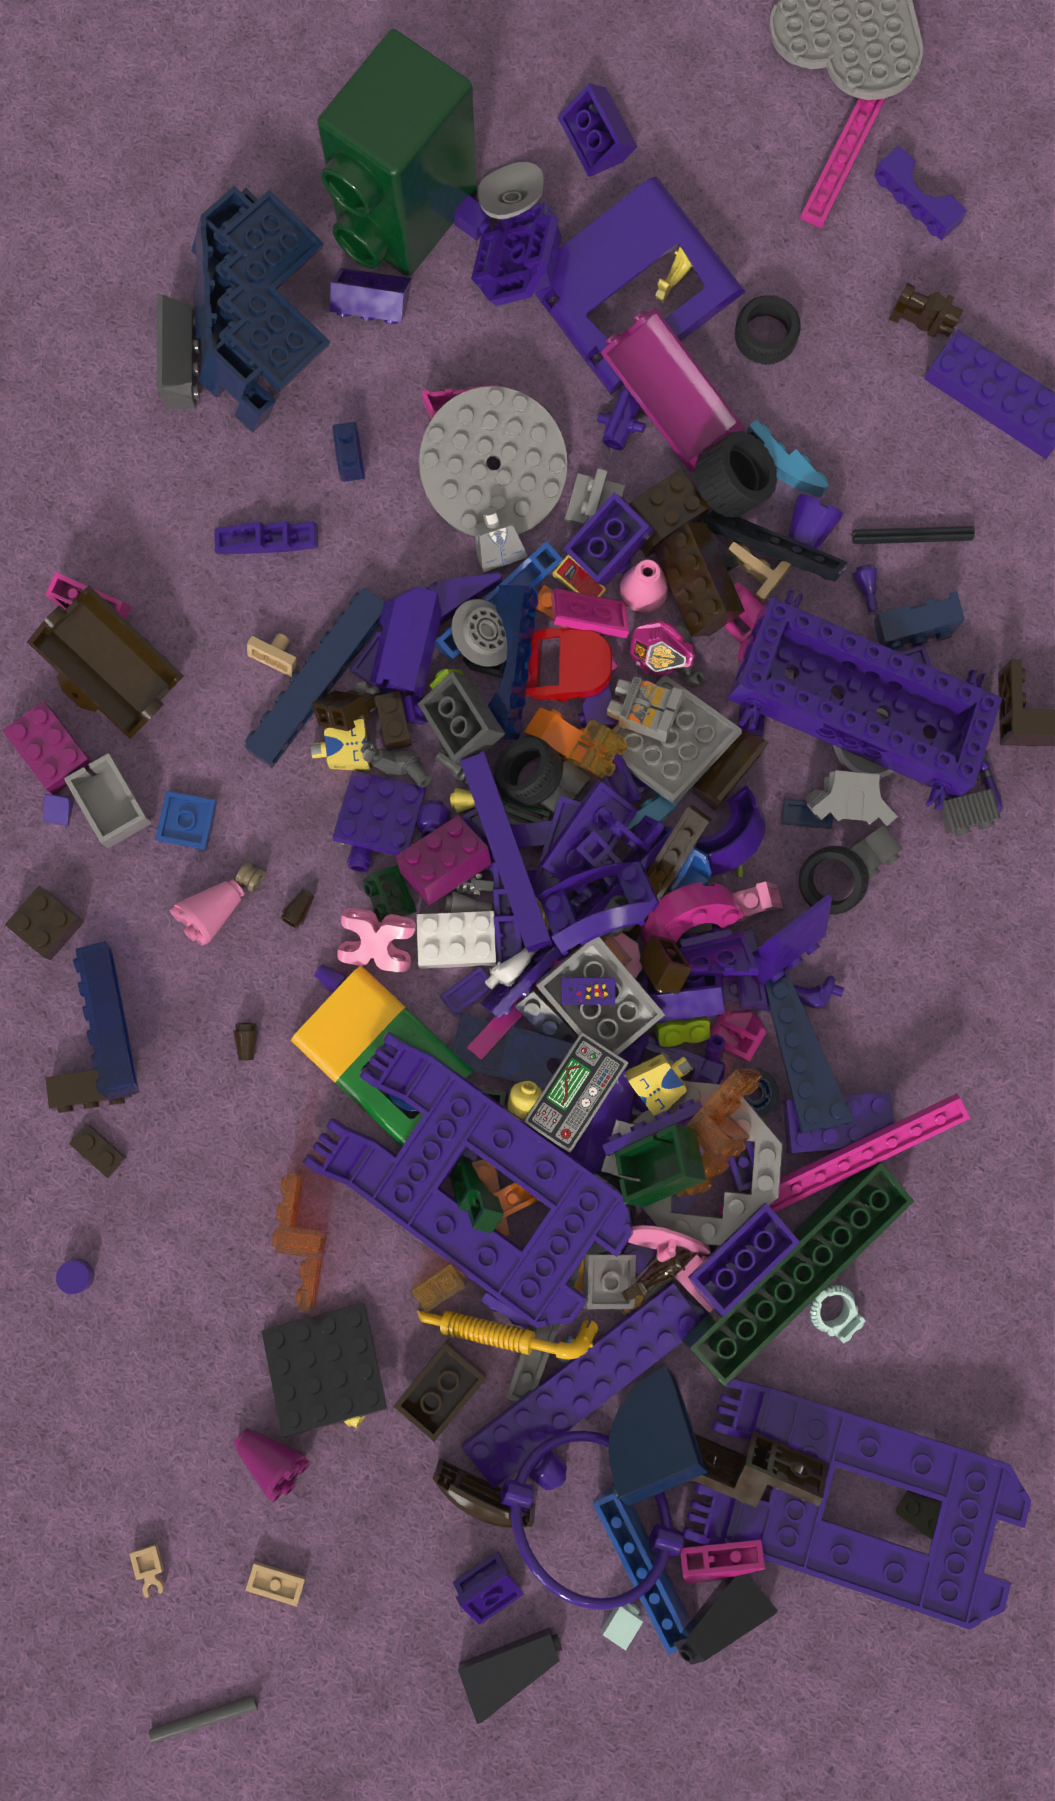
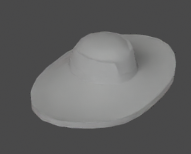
(511, 190)

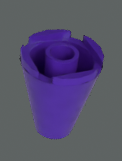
(812, 521)

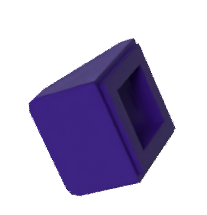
(57, 809)

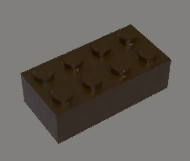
(699, 579)

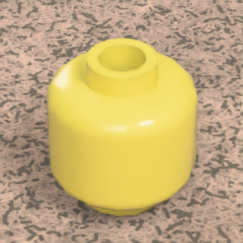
(523, 1098)

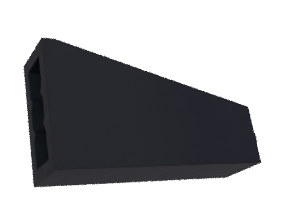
(725, 1617)
(507, 1670)

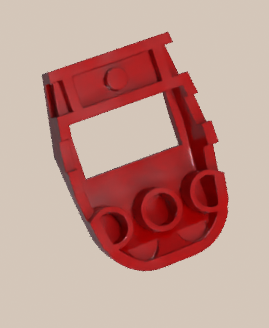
(583, 665)

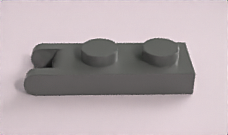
(544, 1016)

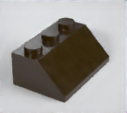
(729, 769)

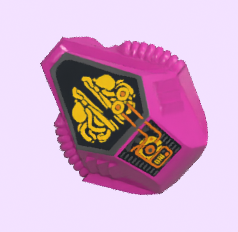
(660, 648)

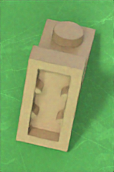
(759, 570)

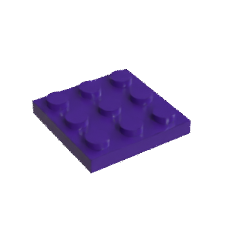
(378, 813)

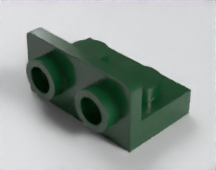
(389, 893)

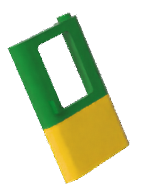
(349, 1030)

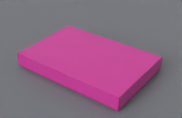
(589, 613)

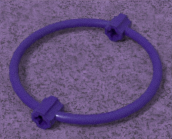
(520, 1496)

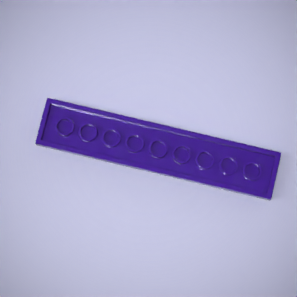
(501, 999)
(582, 1384)

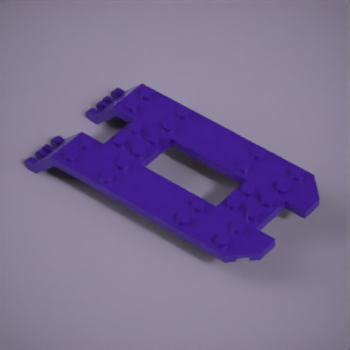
(409, 1184)
(971, 1488)

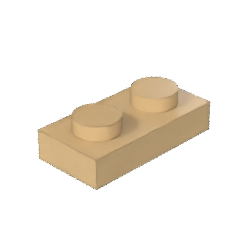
(275, 1583)

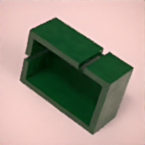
(660, 1165)

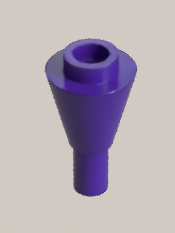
(866, 580)

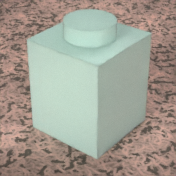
(623, 1625)

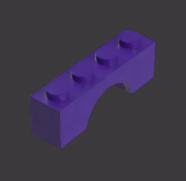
(937, 213)

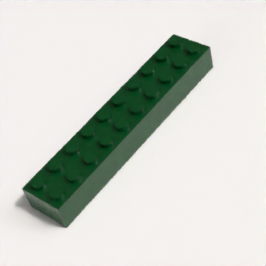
(827, 1246)

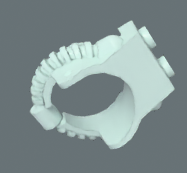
(847, 1322)

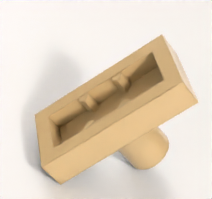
(273, 653)

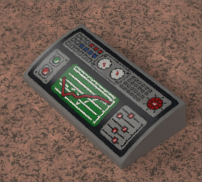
(575, 1092)

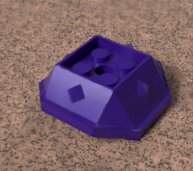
(518, 255)

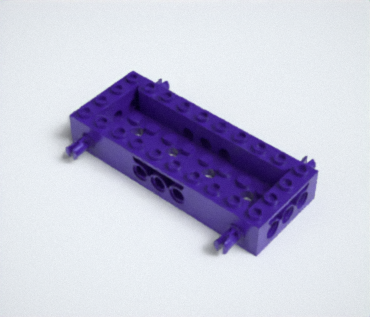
(869, 679)

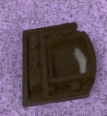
(476, 1496)

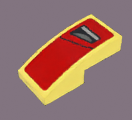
(577, 579)

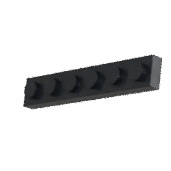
(777, 545)

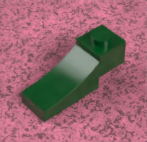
(474, 1197)

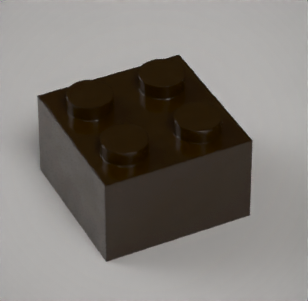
(44, 923)

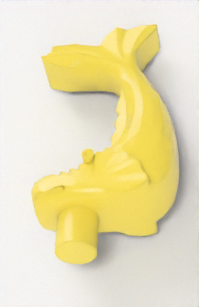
(678, 271)

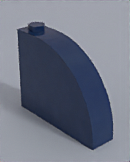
(653, 1440)

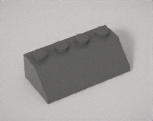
(177, 354)

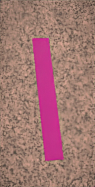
(498, 1027)

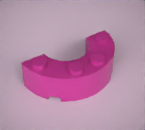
(690, 907)

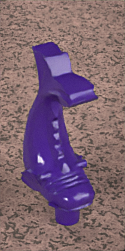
(819, 996)

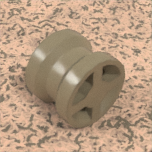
(250, 876)

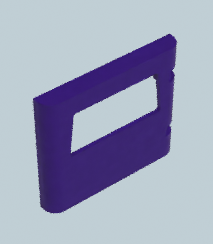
(617, 251)

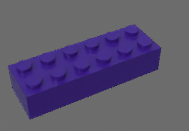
(996, 392)

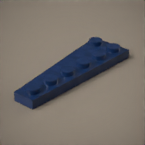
(809, 1076)

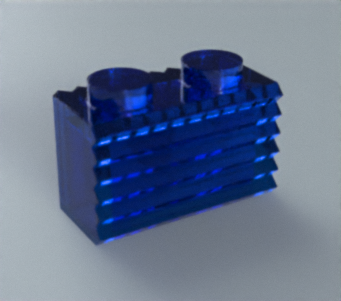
(348, 451)

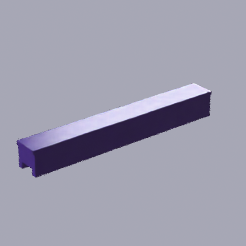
(506, 852)

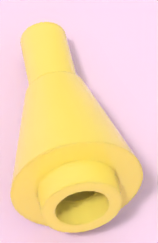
(462, 800)

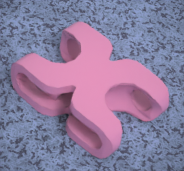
(376, 940)

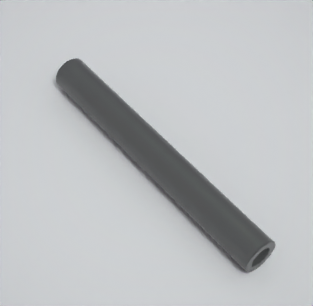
(203, 1719)

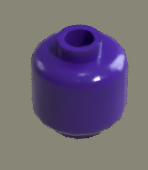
(432, 816)
(549, 1471)

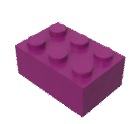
(47, 746)
(443, 859)

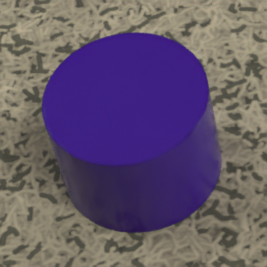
(75, 1276)

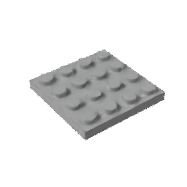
(692, 747)

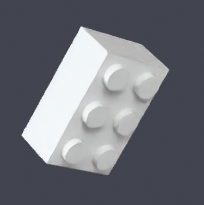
(456, 939)

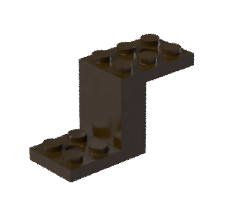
(1017, 724)

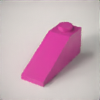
(721, 1561)

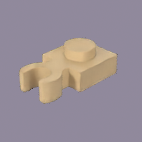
(147, 1565)

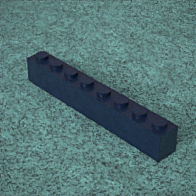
(316, 679)

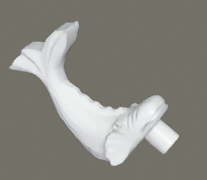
(509, 970)

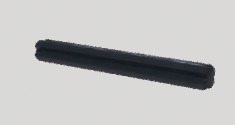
(912, 535)

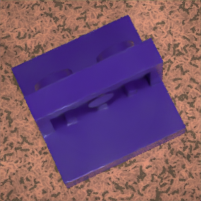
(487, 1589)

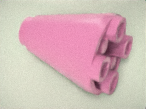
(644, 587)
(207, 910)

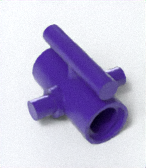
(621, 421)

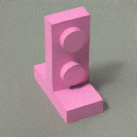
(759, 899)

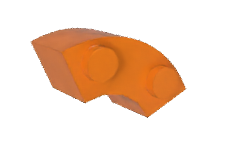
(555, 731)

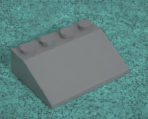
(609, 1025)

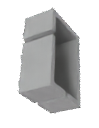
(108, 801)

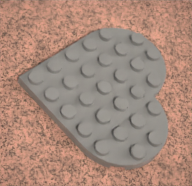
(864, 44)

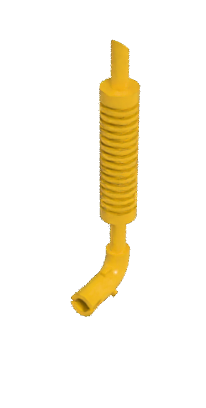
(509, 1336)

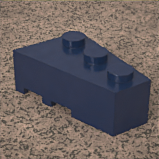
(919, 622)

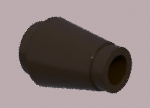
(297, 910)
(245, 1040)

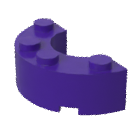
(739, 837)

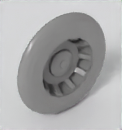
(485, 630)

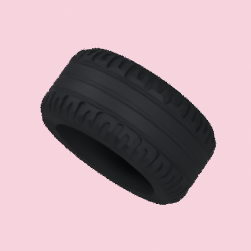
(763, 352)
(544, 781)
(845, 855)

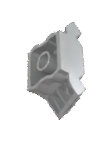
(850, 797)

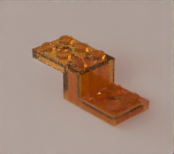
(717, 1130)
(299, 1241)

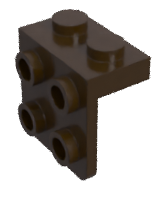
(919, 1511)

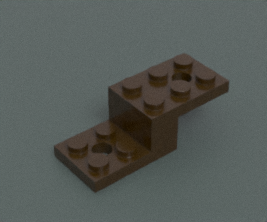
(761, 1464)

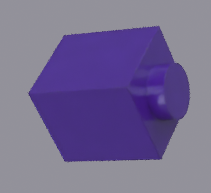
(471, 218)

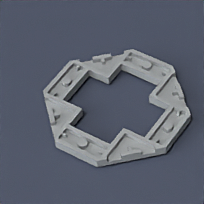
(737, 1206)

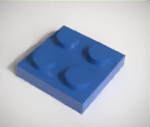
(186, 820)

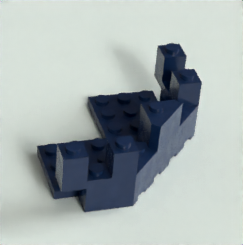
(243, 321)

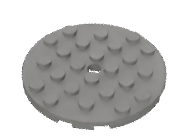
(487, 425)

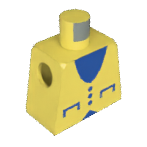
(343, 748)
(659, 1082)

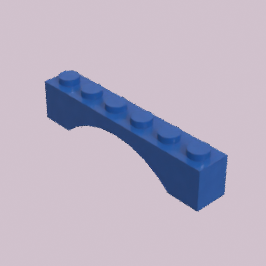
(529, 573)

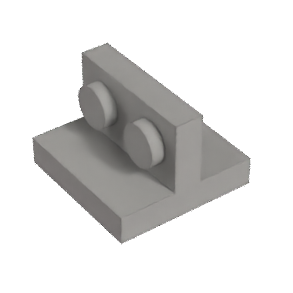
(589, 495)
(606, 1278)

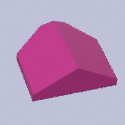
(741, 1033)

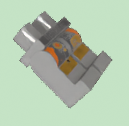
(646, 707)

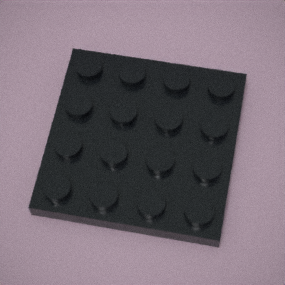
(324, 1370)

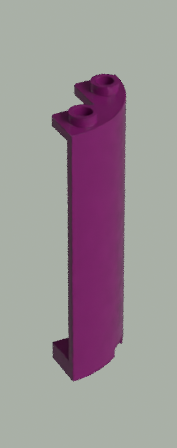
(670, 386)

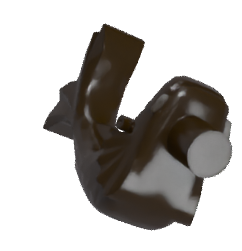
(657, 1273)

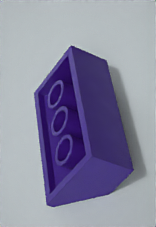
(615, 1106)
(743, 1260)

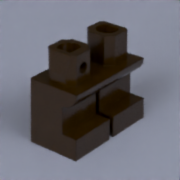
(341, 709)

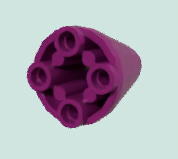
(270, 1462)

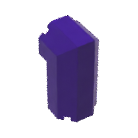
(406, 641)

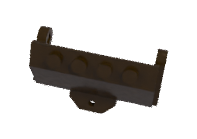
(105, 662)

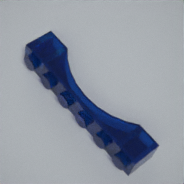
(517, 611)

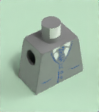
(497, 541)

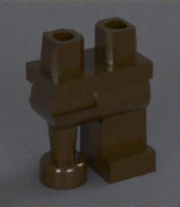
(928, 313)

